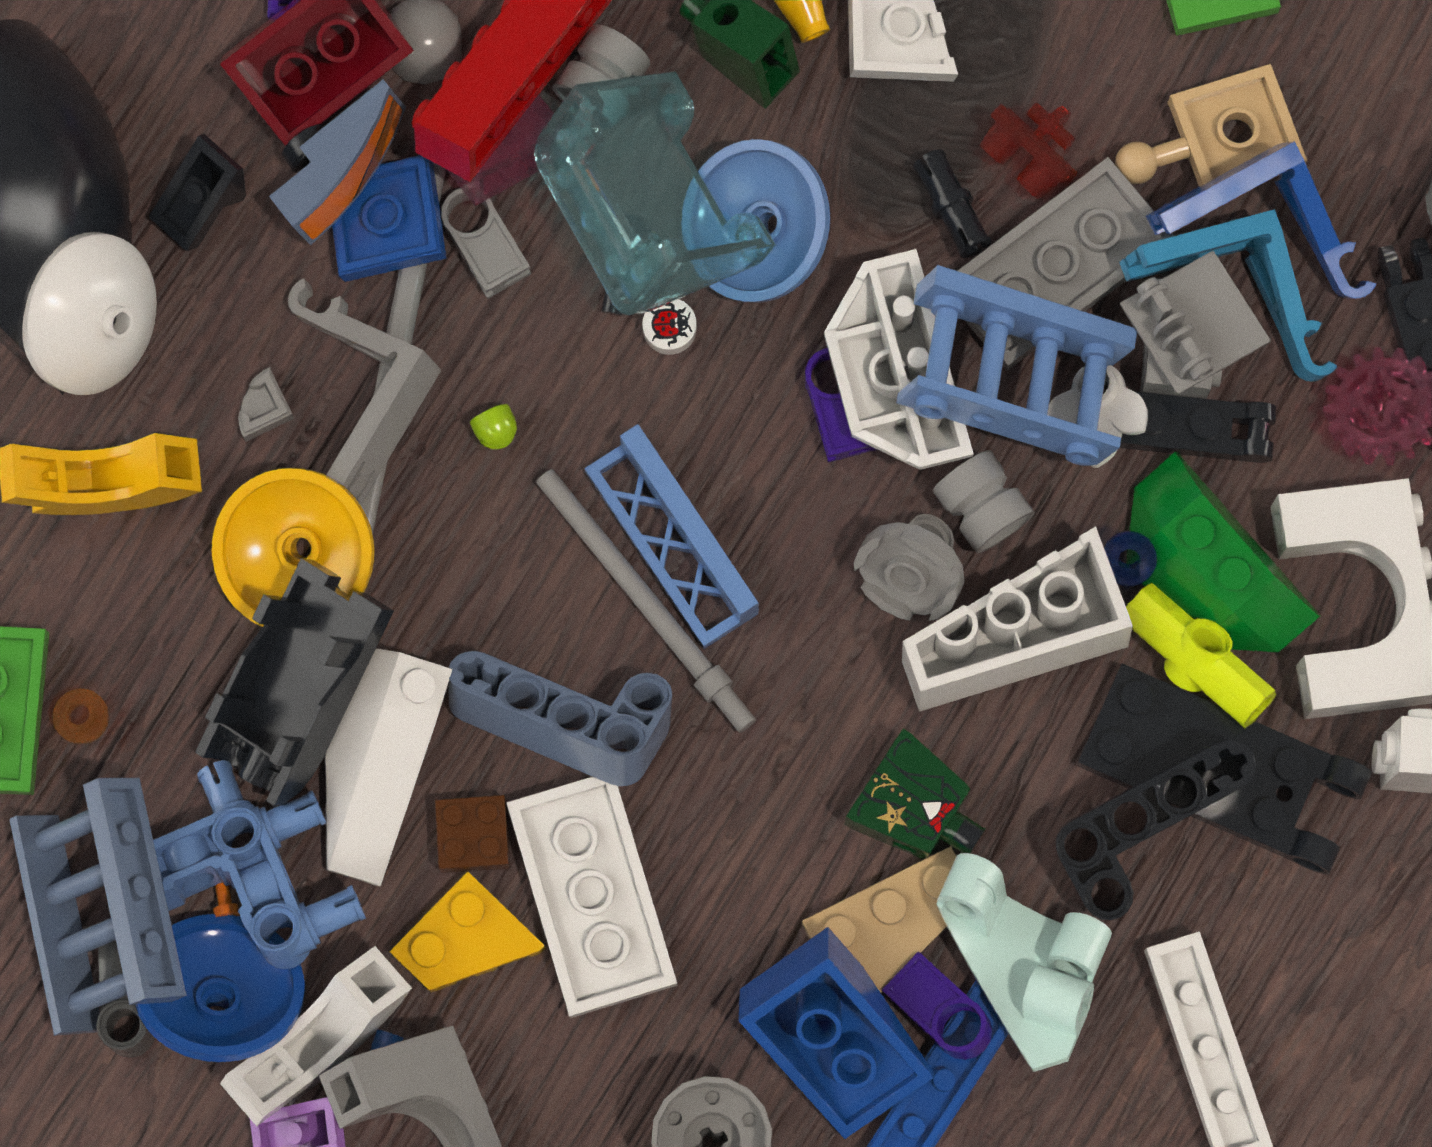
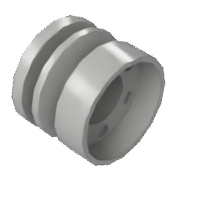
(714, 1109)

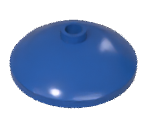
(227, 971)

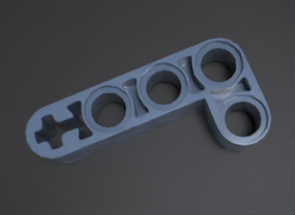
(489, 690)

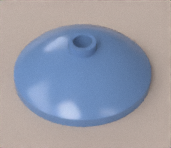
(768, 182)

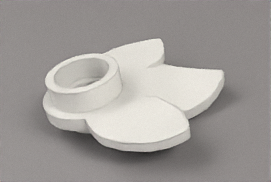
(1120, 407)

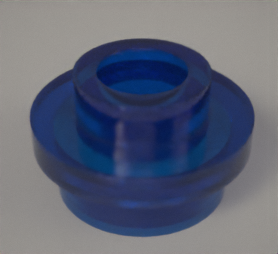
(1140, 570)

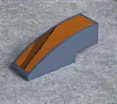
(341, 164)

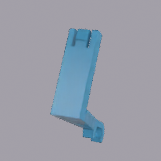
(1268, 264)

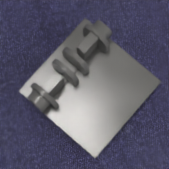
(1194, 322)

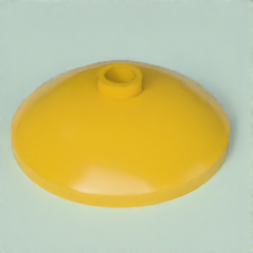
(266, 518)

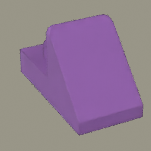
(300, 1126)

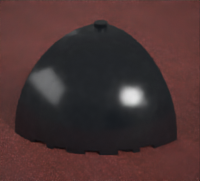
(56, 166)

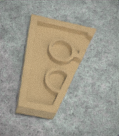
(890, 918)

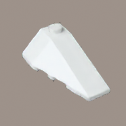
(378, 760)

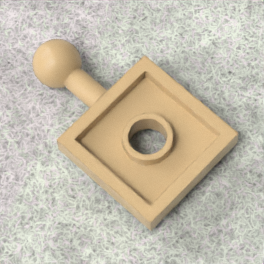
(1200, 121)

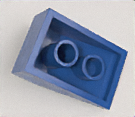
(833, 1033)

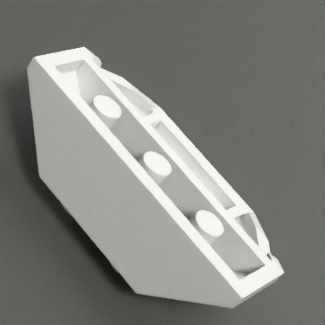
(876, 350)

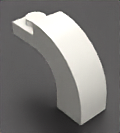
(322, 1037)

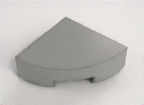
(263, 406)

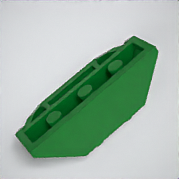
(1213, 562)

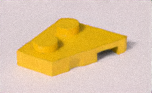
(464, 938)

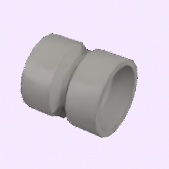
(603, 57)
(987, 507)

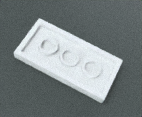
(591, 895)

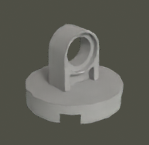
(911, 568)

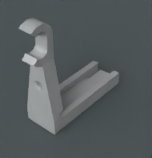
(393, 403)

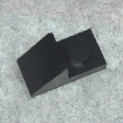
(198, 193)

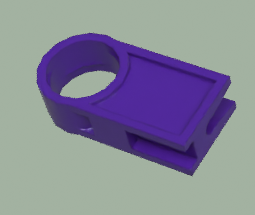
(831, 417)
(931, 1000)

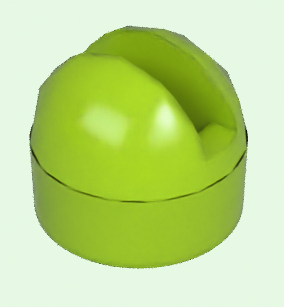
(495, 427)

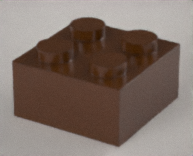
(472, 834)

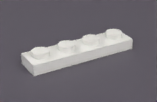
(1207, 1043)

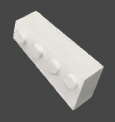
(1023, 628)

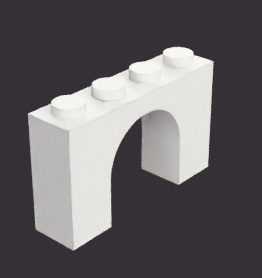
(1380, 526)

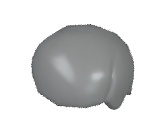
(434, 37)

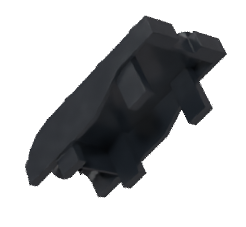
(294, 681)

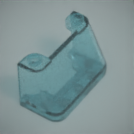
(637, 196)

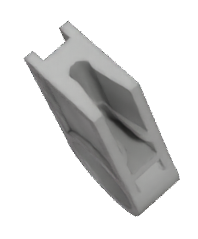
(488, 251)

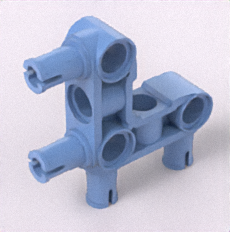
(203, 857)

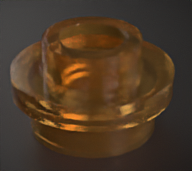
(92, 728)

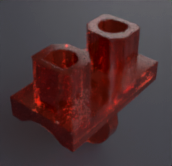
(1047, 166)

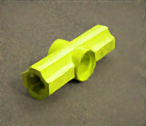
(1199, 655)

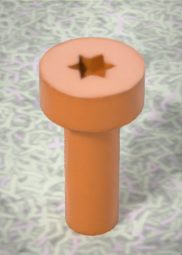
(225, 905)

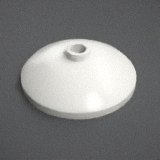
(89, 313)

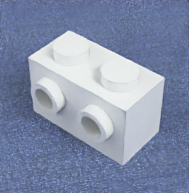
(1406, 754)

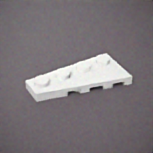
(898, 41)

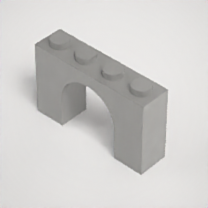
(415, 1078)

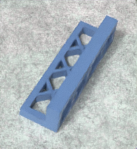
(689, 525)

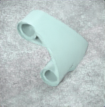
(1025, 963)

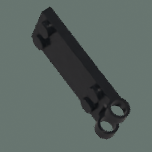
(1156, 725)

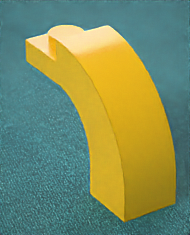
(101, 480)

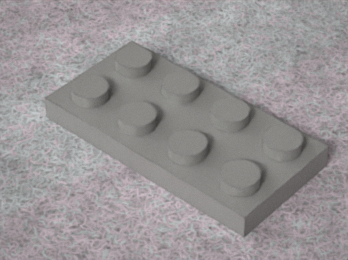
(1069, 247)

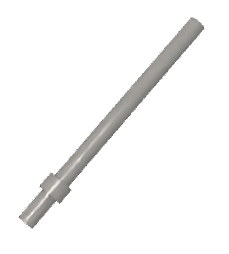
(711, 681)

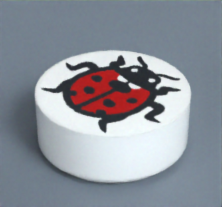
(670, 327)

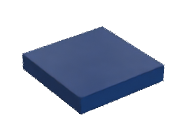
(391, 222)

